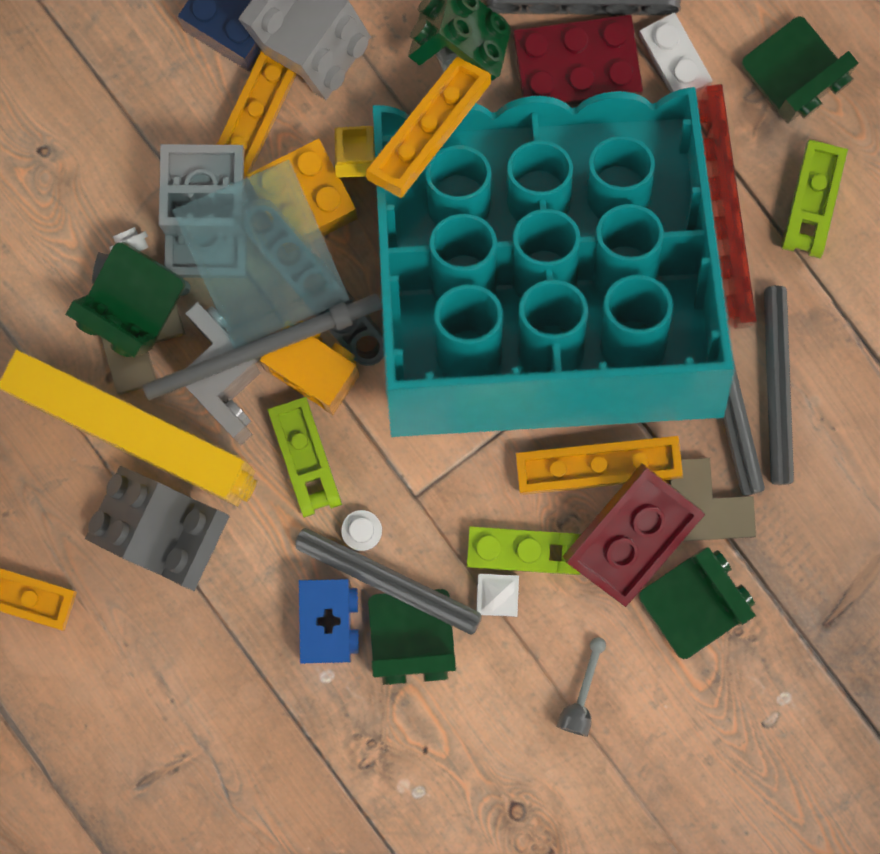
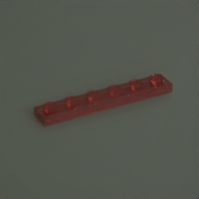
(729, 221)

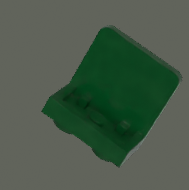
(464, 28)
(797, 69)
(128, 301)
(697, 602)
(408, 641)

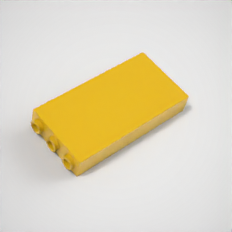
(128, 429)

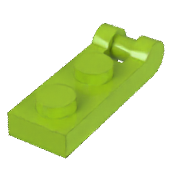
(814, 197)
(304, 455)
(518, 550)

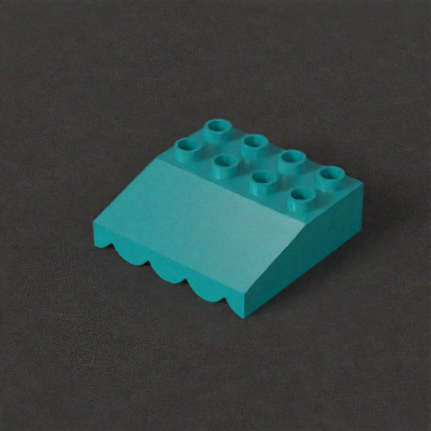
(554, 270)

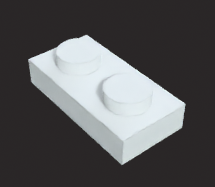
(674, 55)

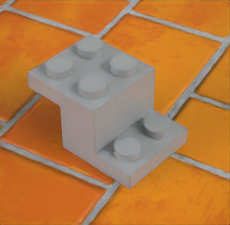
(309, 38)
(186, 175)
(218, 390)

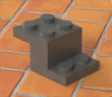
(156, 527)

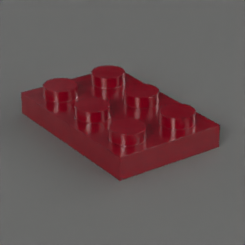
(578, 59)
(633, 535)

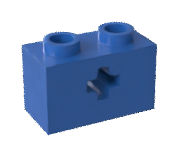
(315, 643)

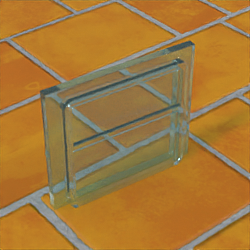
(261, 254)

